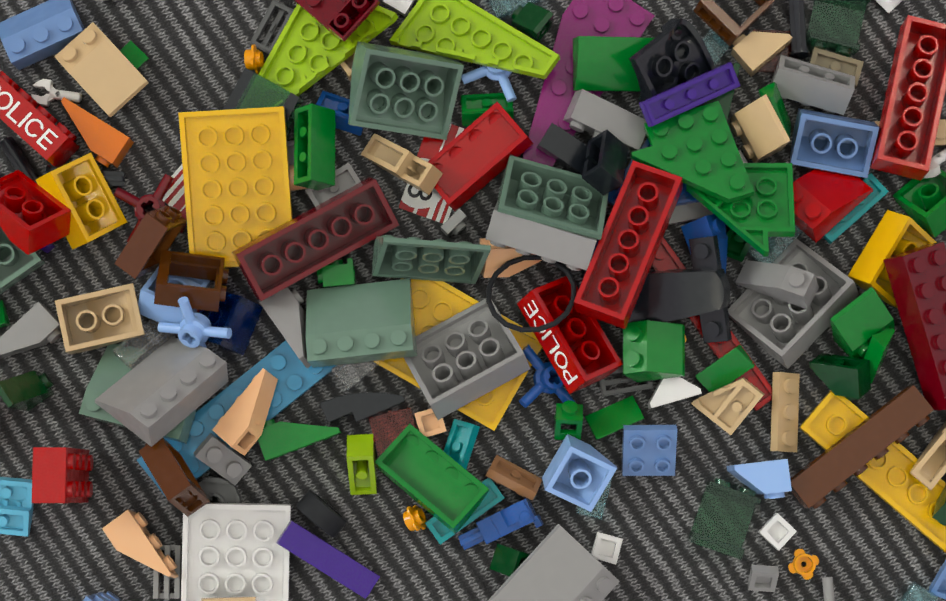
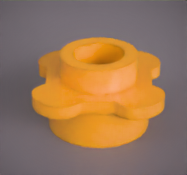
(253, 59)
(414, 518)
(810, 560)

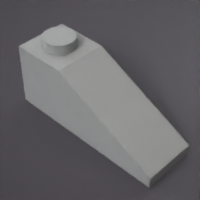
(779, 282)
(290, 319)
(31, 331)

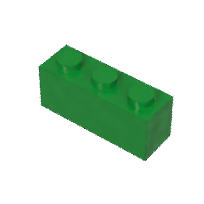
(314, 147)

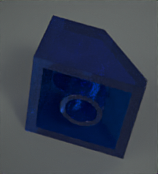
(240, 316)

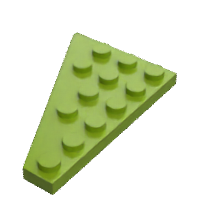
(310, 51)

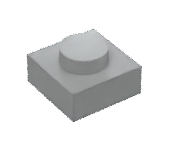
(454, 224)
(763, 578)

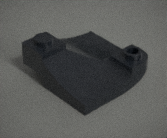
(671, 58)

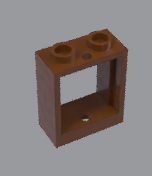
(723, 24)
(153, 234)
(191, 266)
(174, 477)

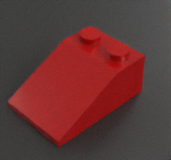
(825, 199)
(30, 213)

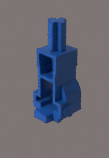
(501, 524)

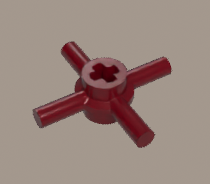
(147, 200)

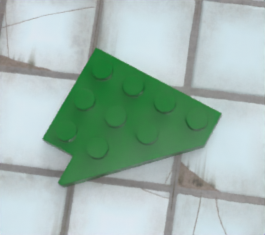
(700, 151)
(762, 215)

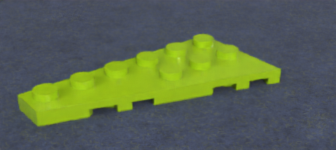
(472, 35)

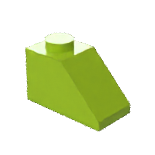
(361, 464)

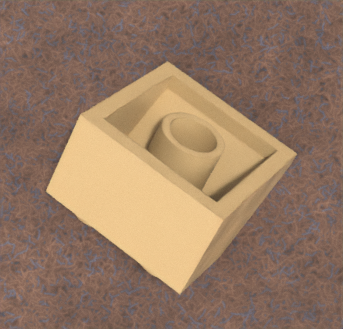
(759, 130)

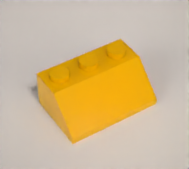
(88, 197)
(892, 236)

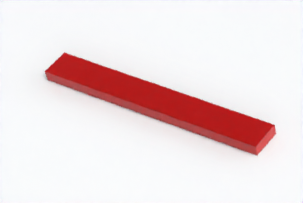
(667, 259)

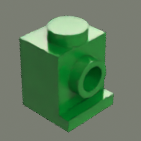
(337, 274)
(569, 414)

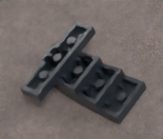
(690, 292)

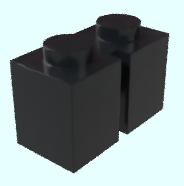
(605, 162)

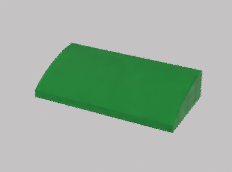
(605, 63)
(432, 478)

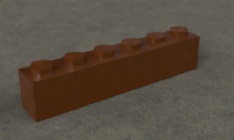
(860, 446)

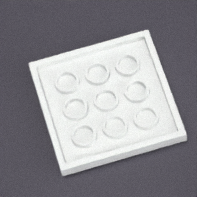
(235, 552)

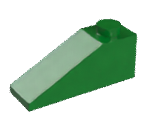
(288, 437)

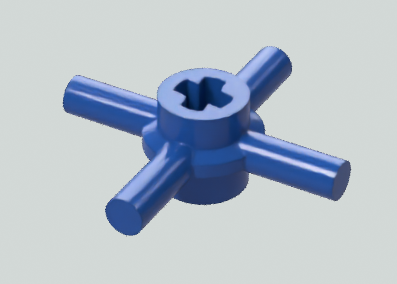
(544, 378)

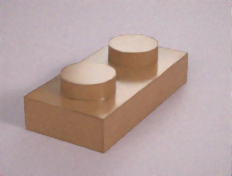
(514, 477)

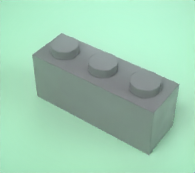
(813, 85)
(597, 115)

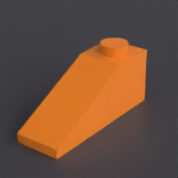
(100, 137)

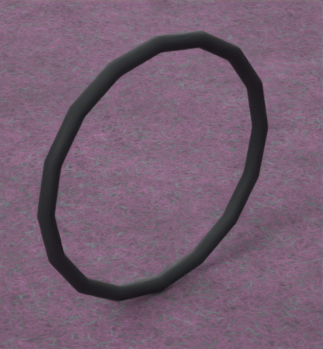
(529, 329)

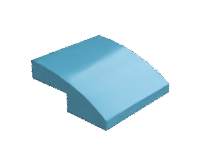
(15, 506)

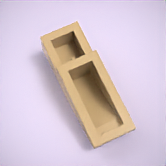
(402, 163)
(932, 462)

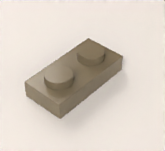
(837, 62)

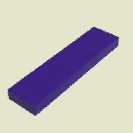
(689, 94)
(328, 559)

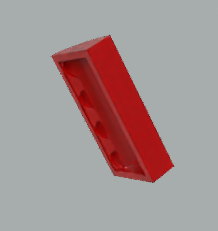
(478, 155)

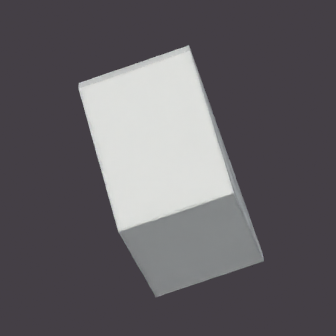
(672, 390)

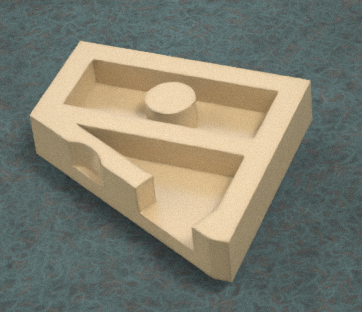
(729, 404)

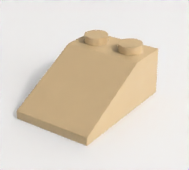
(101, 69)
(99, 318)

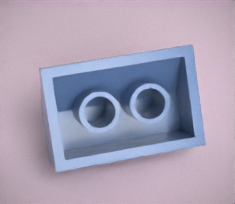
(40, 32)
(833, 143)

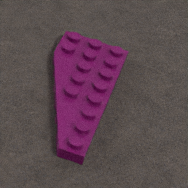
(581, 18)

